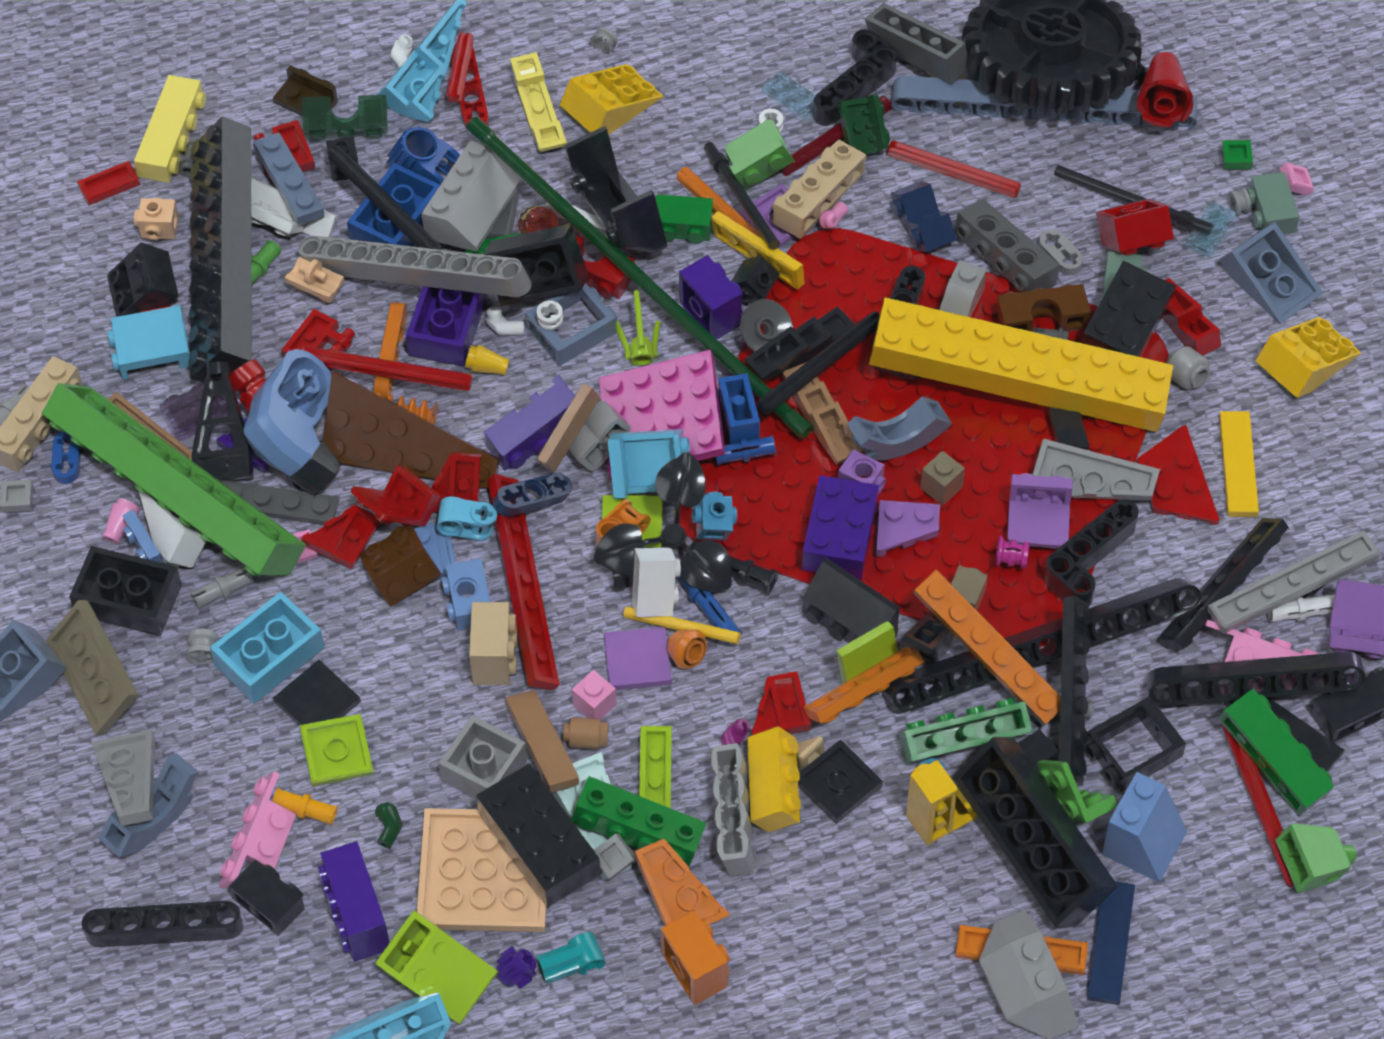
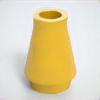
(486, 361)

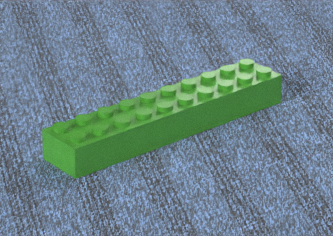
(173, 480)

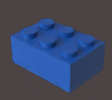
(409, 191)

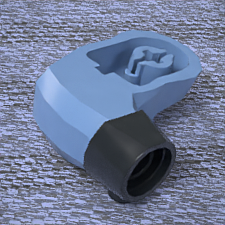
(285, 418)

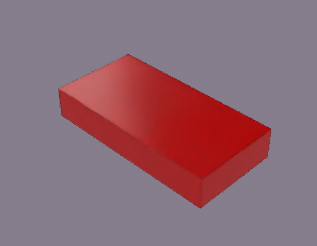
(108, 183)

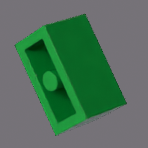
(686, 217)

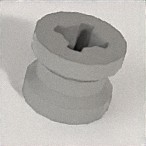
(200, 643)

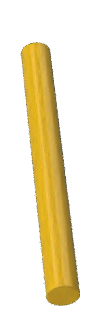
(678, 624)

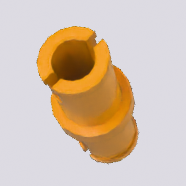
(305, 806)

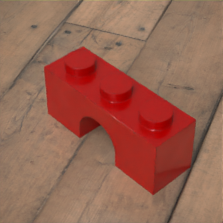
(605, 275)

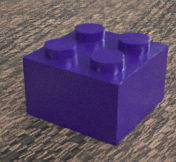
(710, 296)

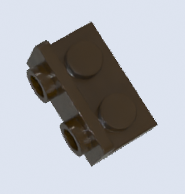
(303, 84)

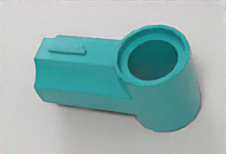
(578, 956)

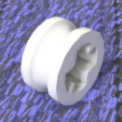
(772, 114)
(555, 320)

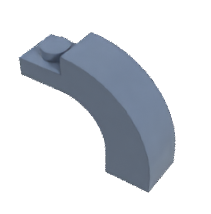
(900, 434)
(170, 799)

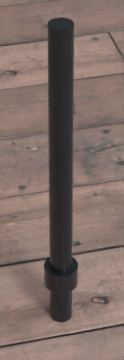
(721, 165)
(1182, 218)

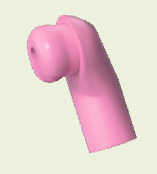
(829, 218)

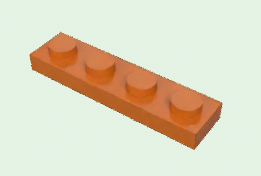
(856, 689)

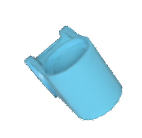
(463, 519)

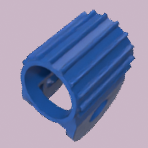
(422, 153)

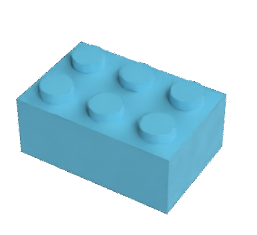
(267, 647)

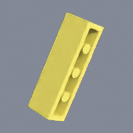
(169, 128)

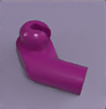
(735, 732)

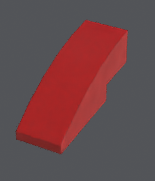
(1189, 324)

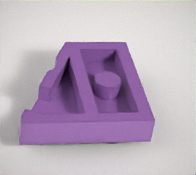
(905, 524)

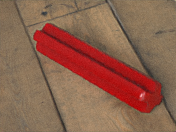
(459, 67)

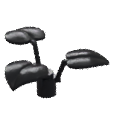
(709, 562)

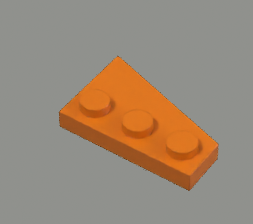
(674, 886)

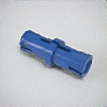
(763, 447)

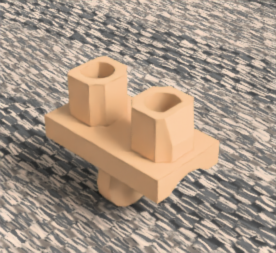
(315, 279)

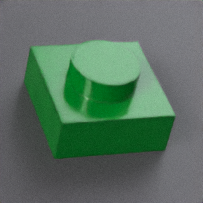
(1236, 154)

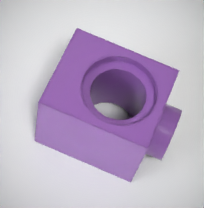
(862, 465)

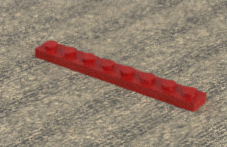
(525, 594)

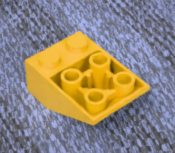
(608, 97)
(1306, 355)

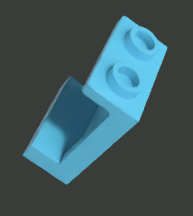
(149, 339)
(640, 456)

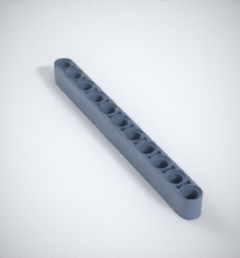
(937, 95)

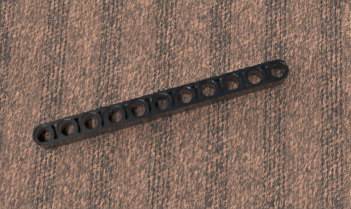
(1029, 641)

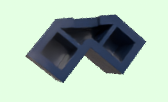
(921, 217)

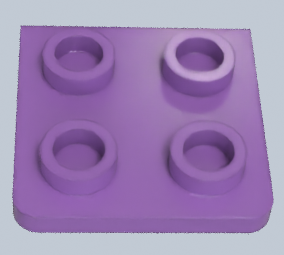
(1039, 510)
(1358, 618)

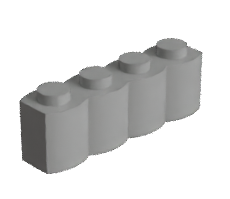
(733, 810)

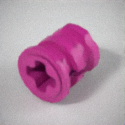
(1012, 553)

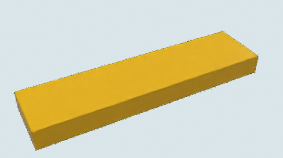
(752, 245)
(1238, 464)

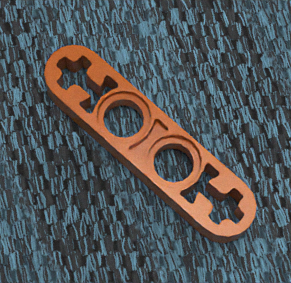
(393, 334)

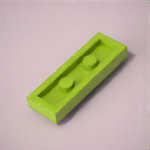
(656, 764)

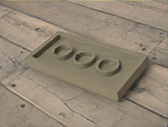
(92, 667)

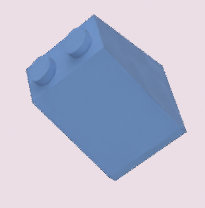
(1144, 828)

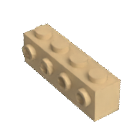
(818, 188)
(25, 424)

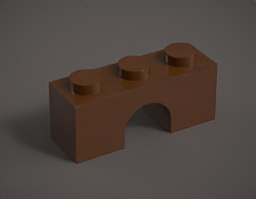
(1064, 304)

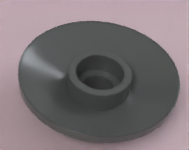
(768, 315)

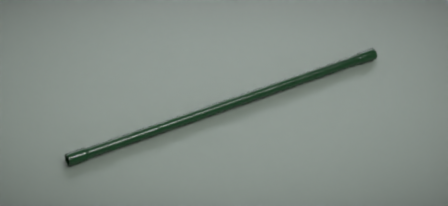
(487, 137)

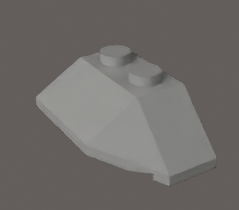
(1027, 978)

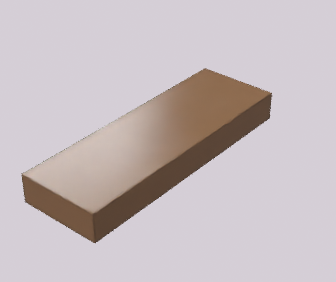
(568, 428)

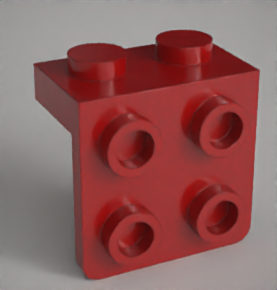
(403, 501)

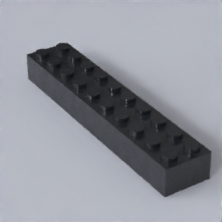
(221, 248)

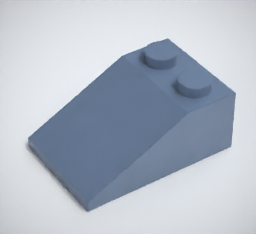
(1272, 273)
(26, 667)

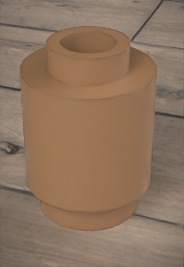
(586, 733)

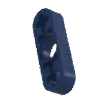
(524, 503)

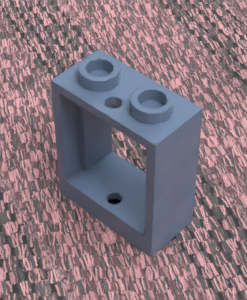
(564, 351)

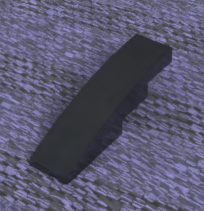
(798, 345)

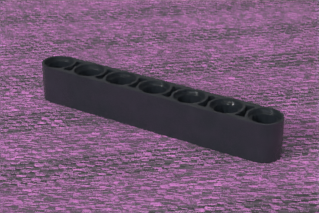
(1269, 685)

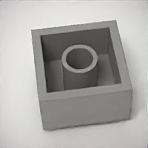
(481, 757)

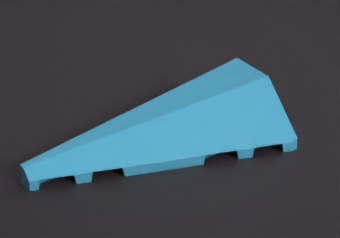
(417, 81)

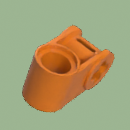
(622, 514)

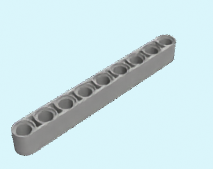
(418, 266)

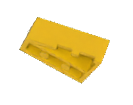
(936, 803)

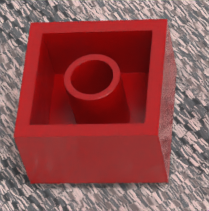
(1135, 226)

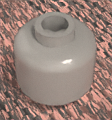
(1189, 368)

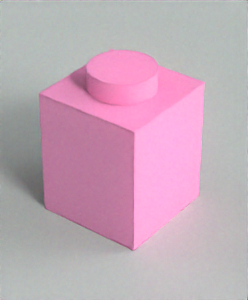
(594, 696)

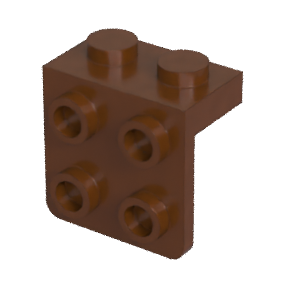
(399, 564)

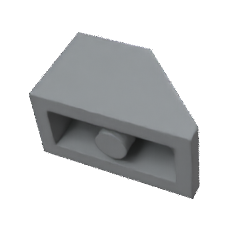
(964, 289)

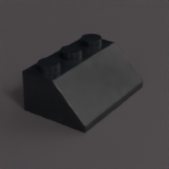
(846, 604)

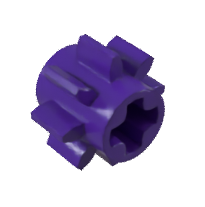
(516, 967)

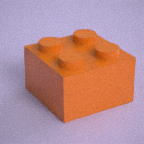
(695, 957)

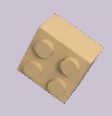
(492, 643)

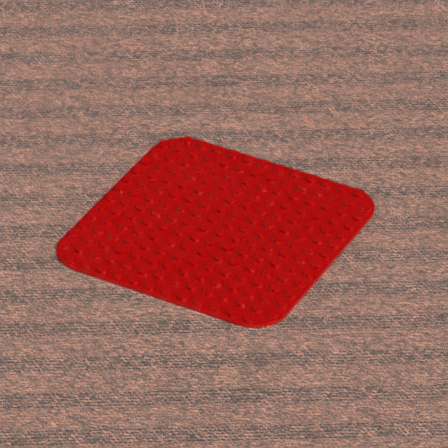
(987, 437)

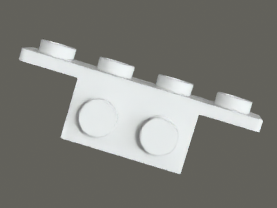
(270, 209)

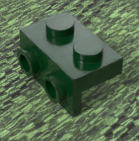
(864, 124)

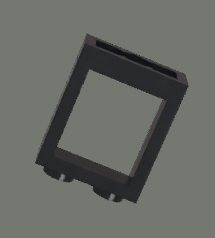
(1157, 725)

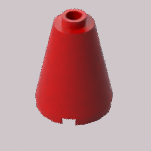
(1165, 92)

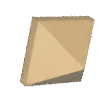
(809, 751)

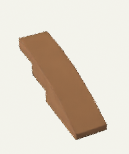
(825, 417)

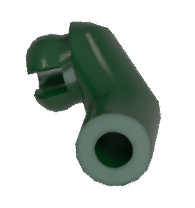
(392, 824)

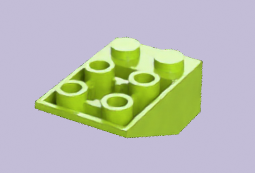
(435, 962)

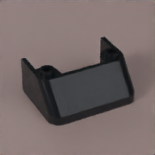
(628, 218)

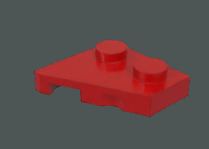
(459, 478)
(344, 536)
(782, 705)

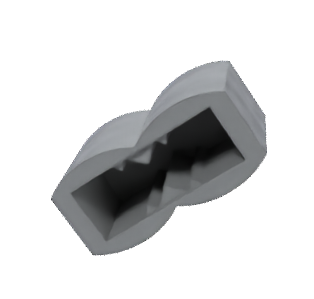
(592, 441)

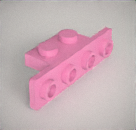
(1250, 646)
(262, 833)

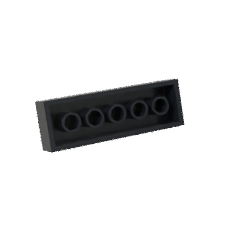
(1035, 832)

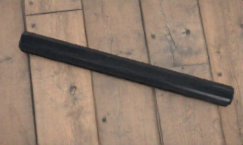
(382, 199)
(818, 363)

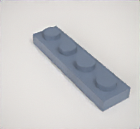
(288, 178)

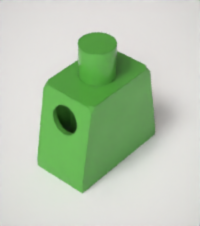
(1314, 855)

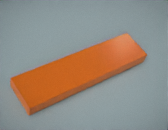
(1068, 954)

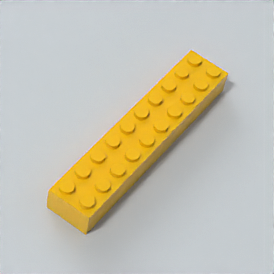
(1021, 364)

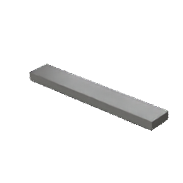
(1293, 581)

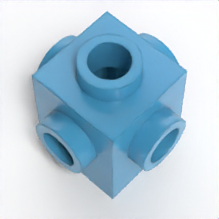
(714, 516)

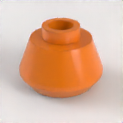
(687, 648)

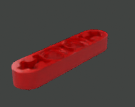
(475, 88)

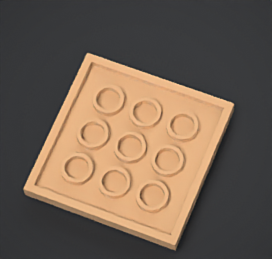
(471, 879)

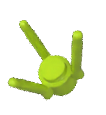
(641, 349)

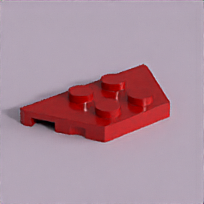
(1181, 482)

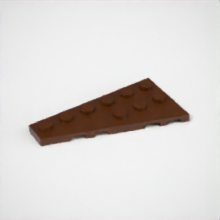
(381, 434)

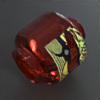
(537, 215)

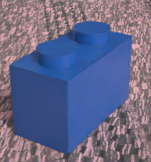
(738, 408)

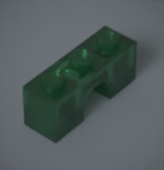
(368, 119)

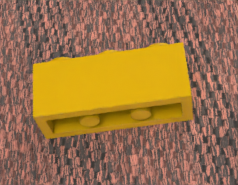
(773, 779)

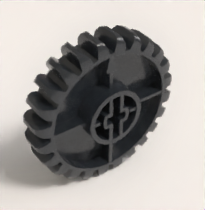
(1052, 52)

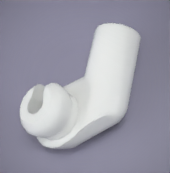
(401, 49)
(501, 325)

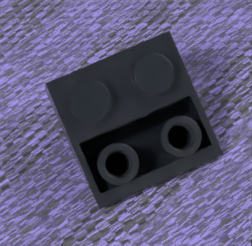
(142, 281)

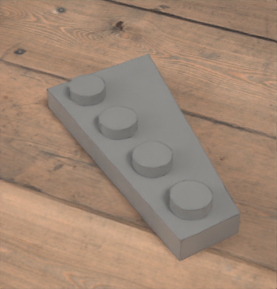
(1095, 473)
(129, 774)

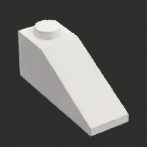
(172, 538)

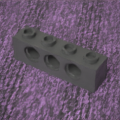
(1006, 247)

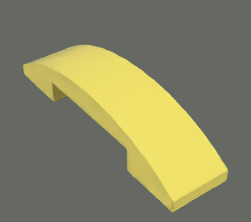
(537, 102)

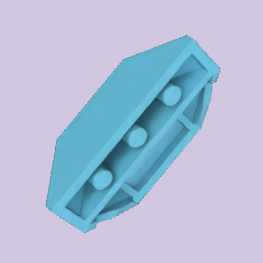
(410, 1019)

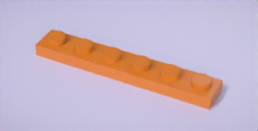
(989, 647)

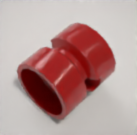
(247, 381)

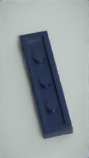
(1111, 945)

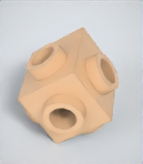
(157, 218)

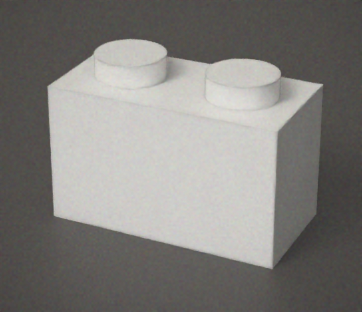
(654, 582)

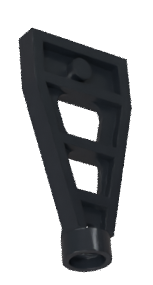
(225, 463)

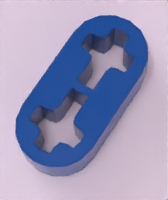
(73, 457)

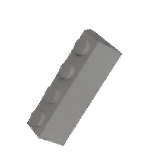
(470, 198)

